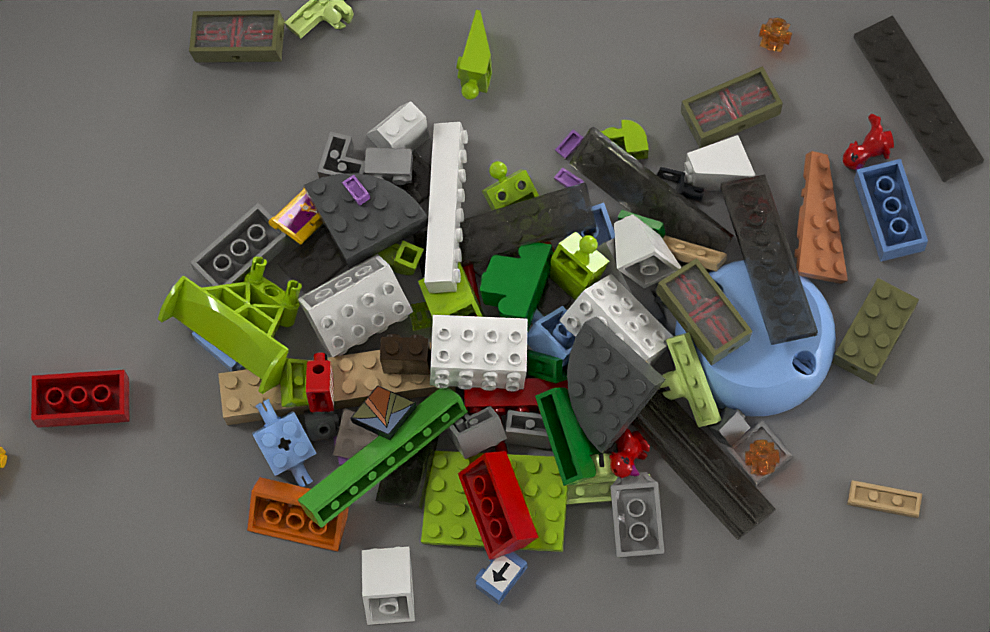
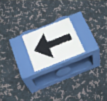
(500, 576)

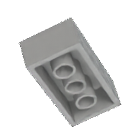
(232, 253)

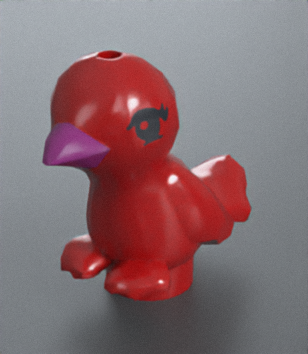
(874, 144)
(629, 448)

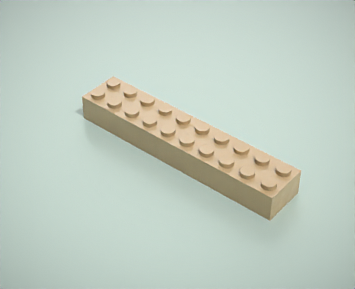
(354, 381)

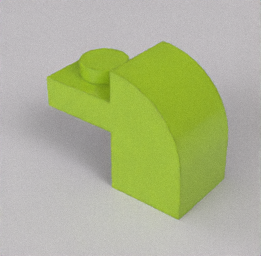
(631, 137)
(402, 258)

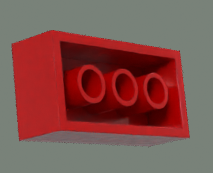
(80, 398)

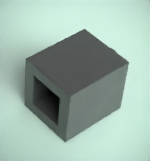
(730, 427)

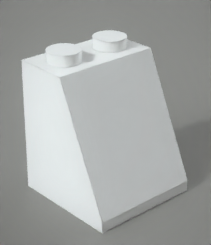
(401, 129)
(717, 164)
(642, 252)
(387, 585)

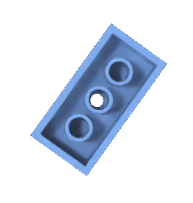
(890, 210)

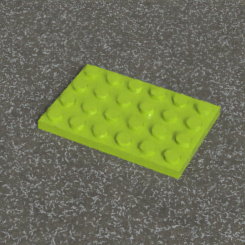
(451, 521)

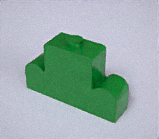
(517, 283)
(566, 437)

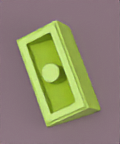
(294, 383)

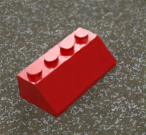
(497, 504)

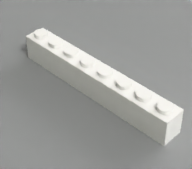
(445, 207)

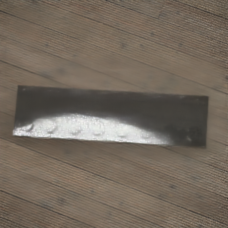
(702, 465)

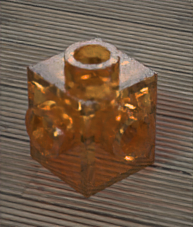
(774, 41)
(761, 465)

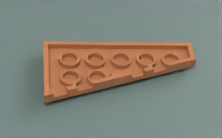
(818, 229)

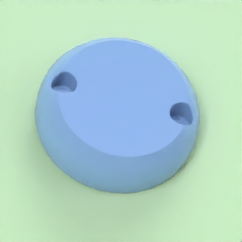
(763, 376)

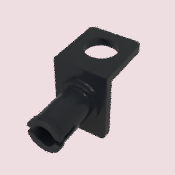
(687, 191)

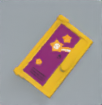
(297, 218)

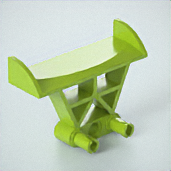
(239, 319)

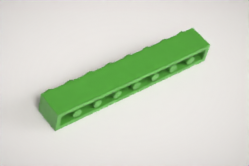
(382, 457)

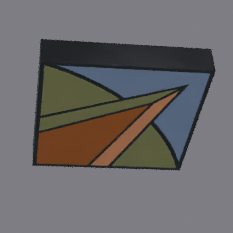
(383, 412)

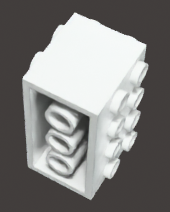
(355, 305)
(620, 313)
(478, 352)

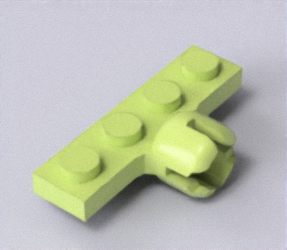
(316, 11)
(690, 380)
(596, 488)

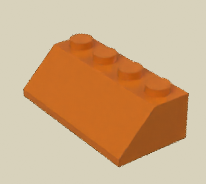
(279, 514)

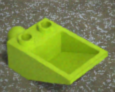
(475, 65)
(508, 186)
(577, 264)
(457, 303)

